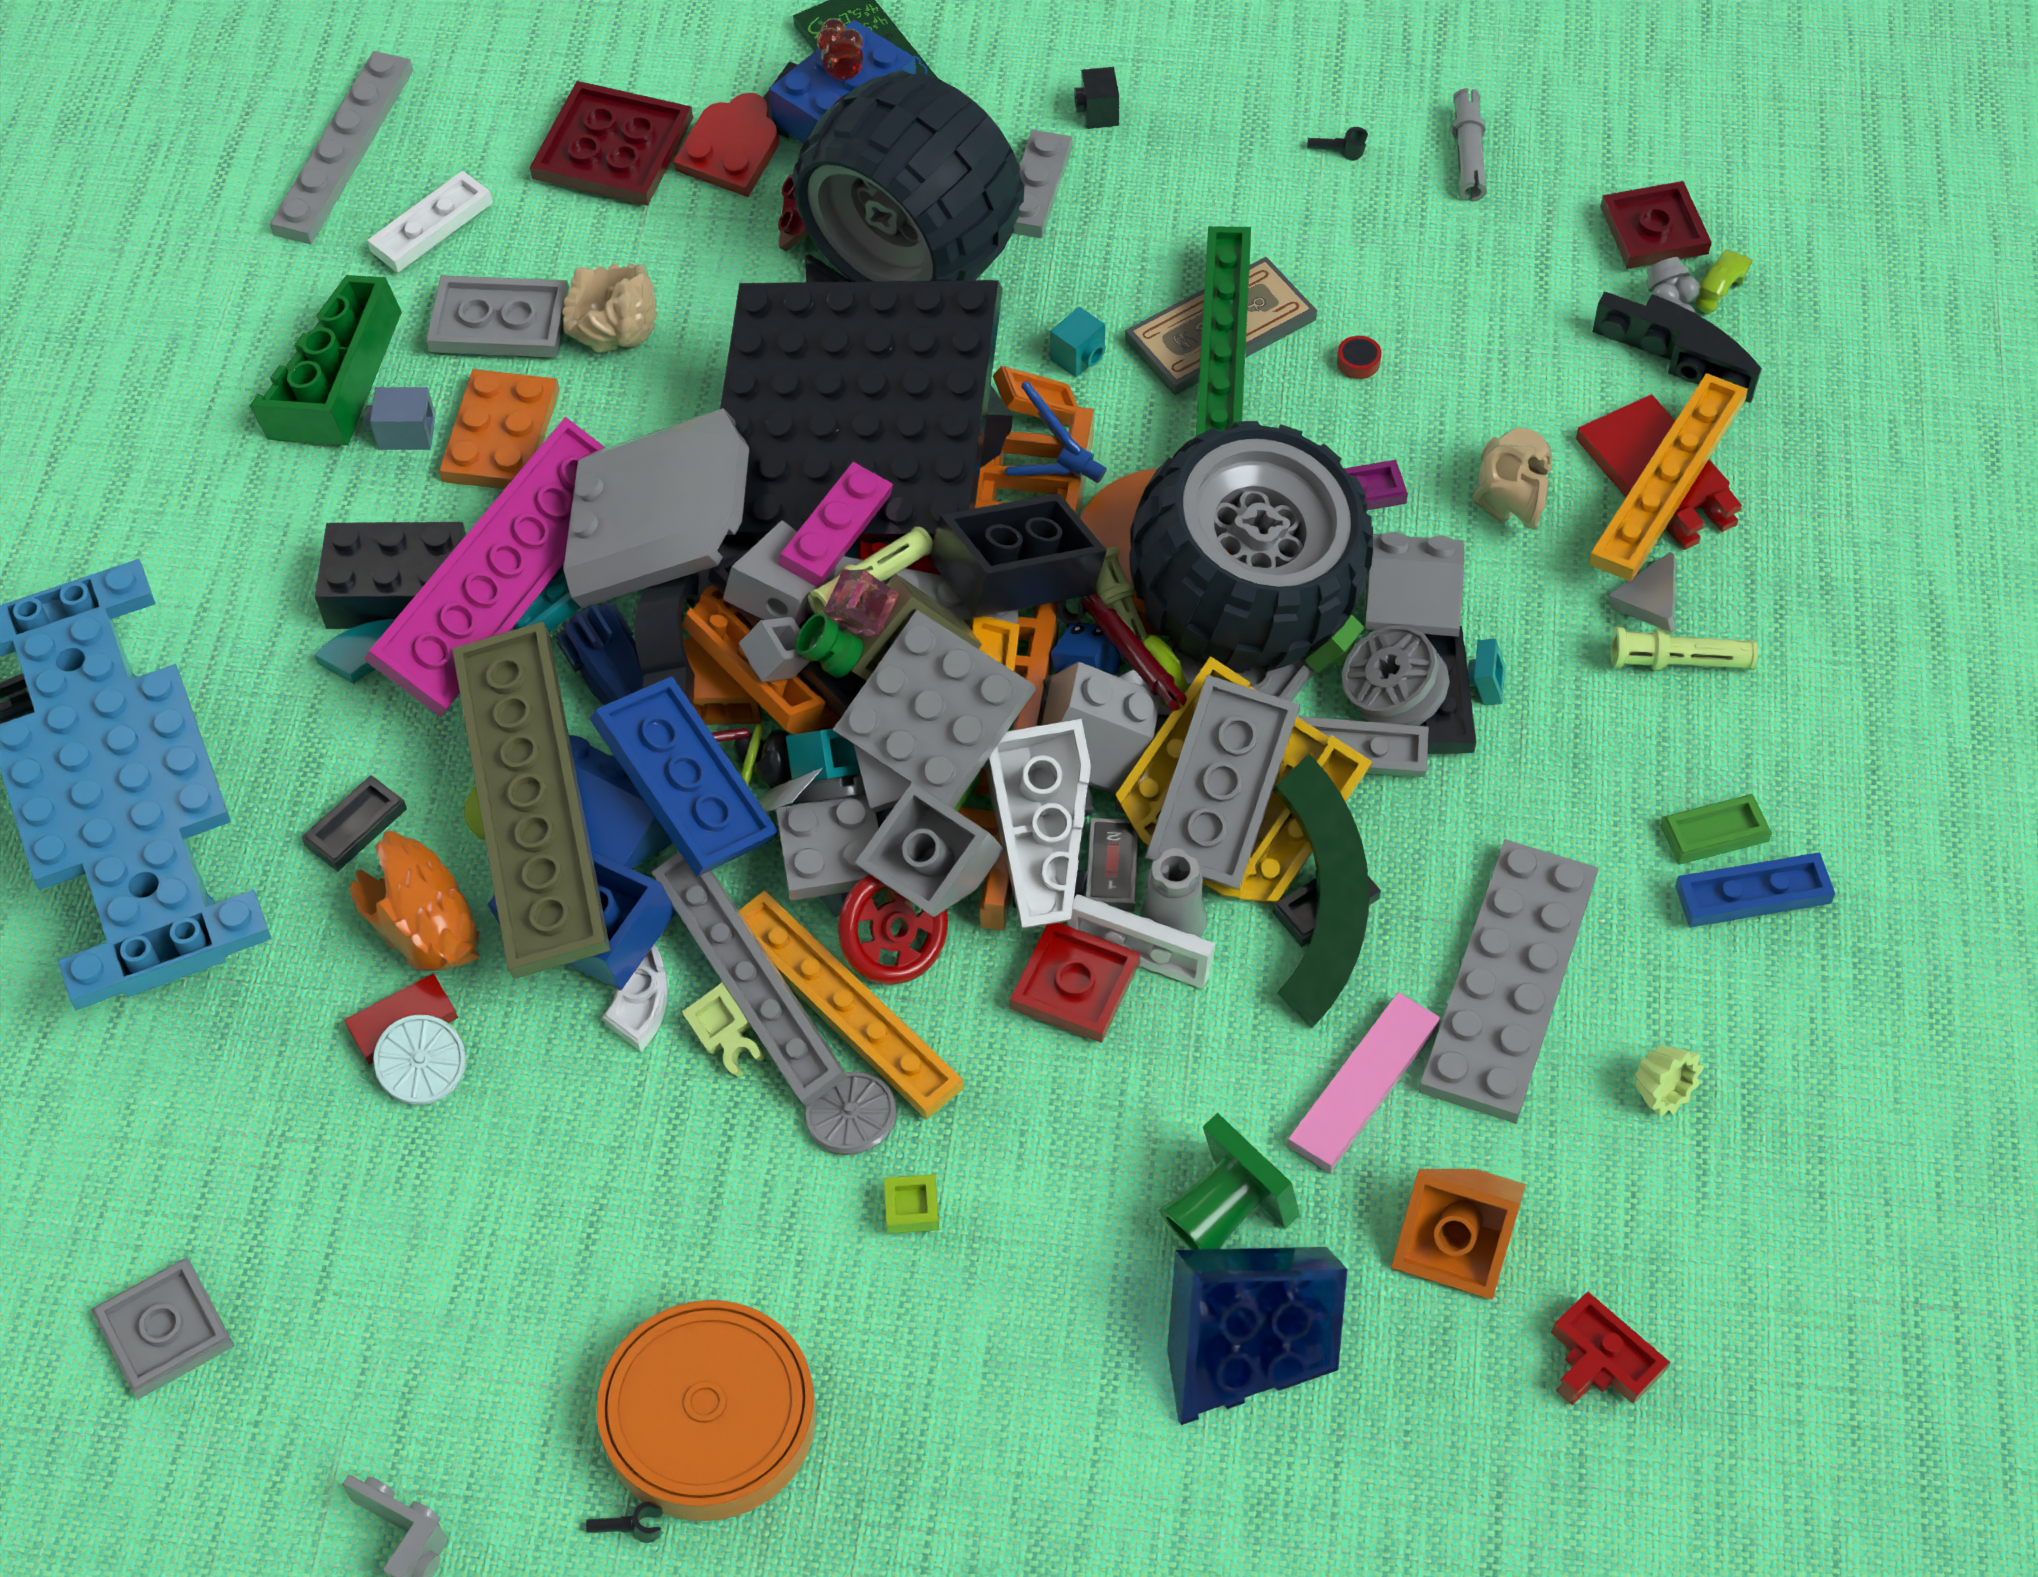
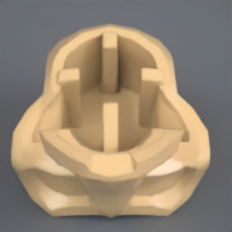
(1514, 476)

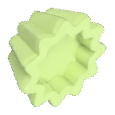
(1668, 1078)

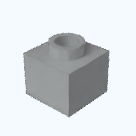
(772, 649)

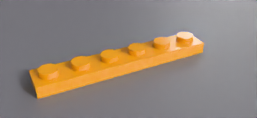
(1668, 477)
(852, 1009)

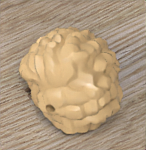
(610, 307)

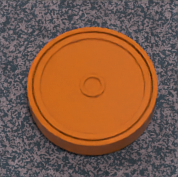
(707, 1410)

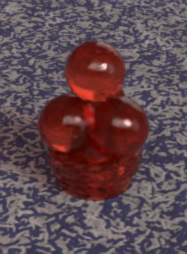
(840, 49)

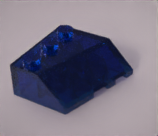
(1251, 1323)

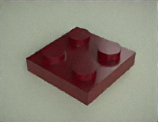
(1655, 224)

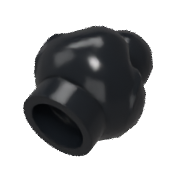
(772, 757)

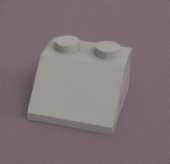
(1415, 583)
(1115, 719)
(929, 852)

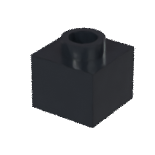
(1098, 97)

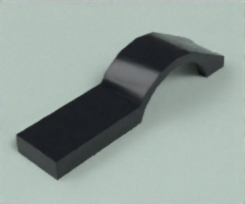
(660, 633)

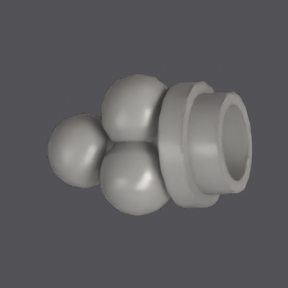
(1672, 282)

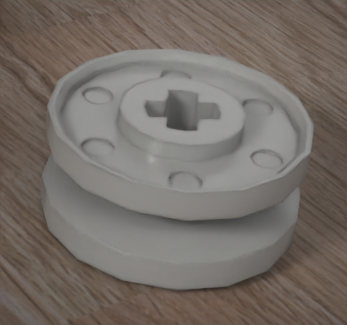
(1395, 676)

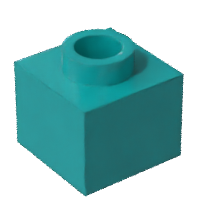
(1077, 342)

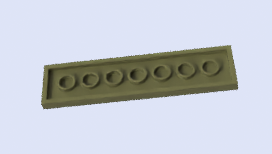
(530, 801)

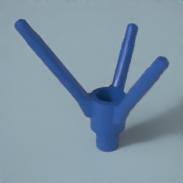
(1072, 458)

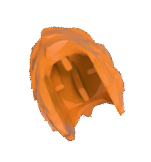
(417, 906)

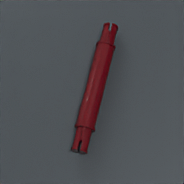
(1135, 652)

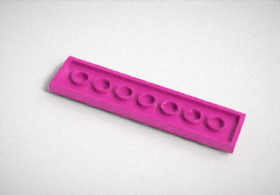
(488, 575)

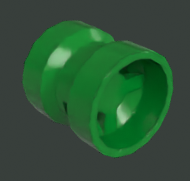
(826, 643)

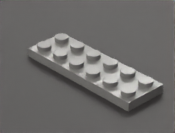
(1509, 981)

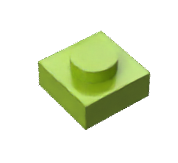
(911, 1204)

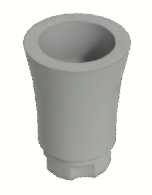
(1176, 893)

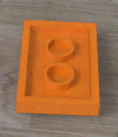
(498, 427)

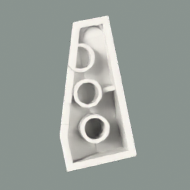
(1039, 802)

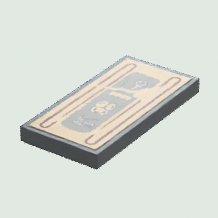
(1172, 337)

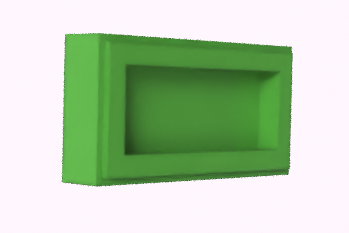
(1715, 829)

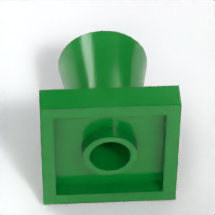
(1230, 1191)

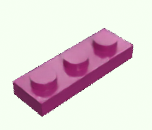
(835, 524)

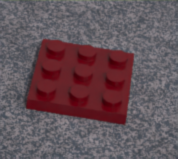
(611, 143)

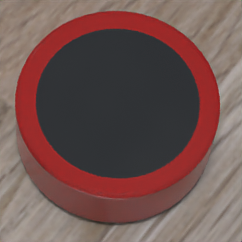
(1359, 357)

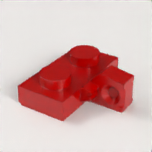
(1605, 1353)

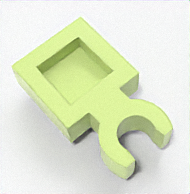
(721, 1026)

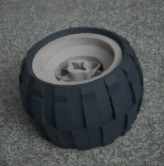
(908, 182)
(1273, 506)

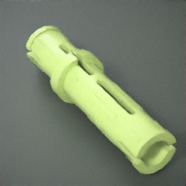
(880, 564)

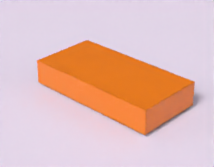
(1054, 393)

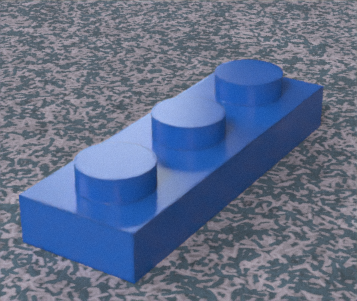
(1754, 889)

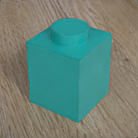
(821, 750)

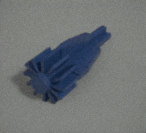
(603, 651)

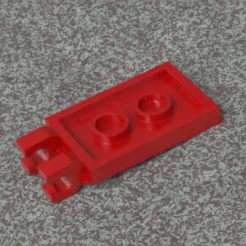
(1624, 446)

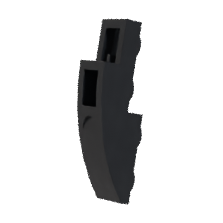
(1677, 335)

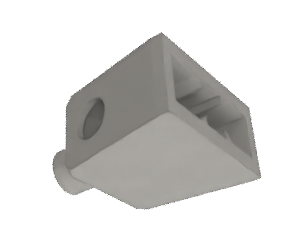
(764, 586)

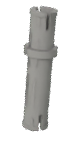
(1468, 132)

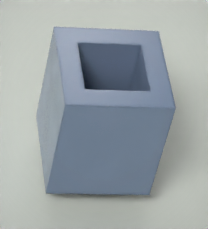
(401, 418)

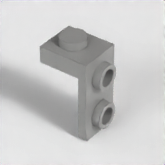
(424, 1539)

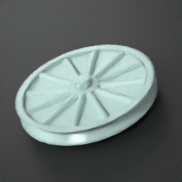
(419, 1059)

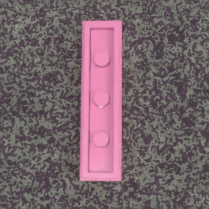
(1363, 1082)

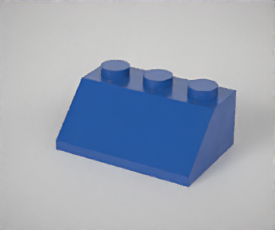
(614, 810)

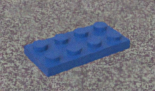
(684, 775)

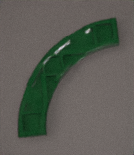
(1340, 890)

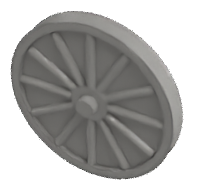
(852, 1115)

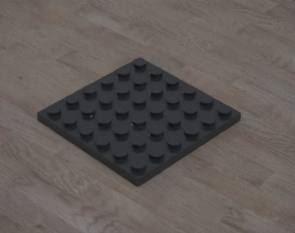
(867, 379)

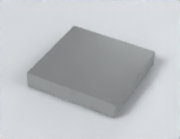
(162, 1328)

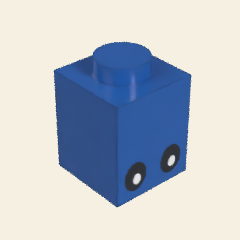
(1086, 645)

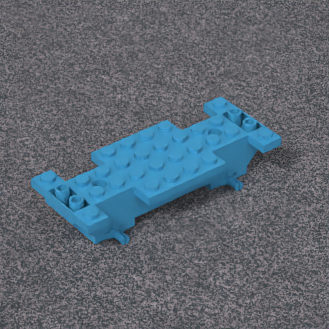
(112, 789)

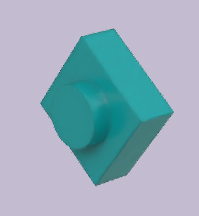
(1488, 672)

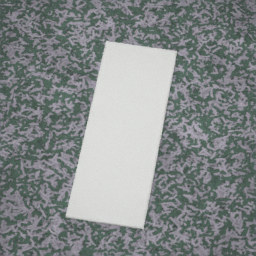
(786, 792)

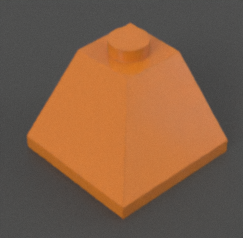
(1459, 1228)

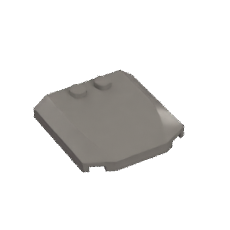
(655, 507)

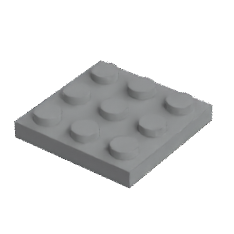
(934, 709)

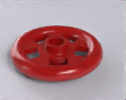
(865, 955)

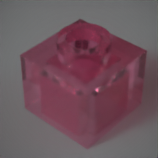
(861, 602)

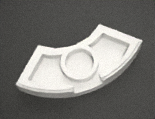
(641, 1003)

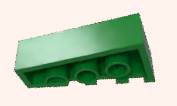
(334, 366)

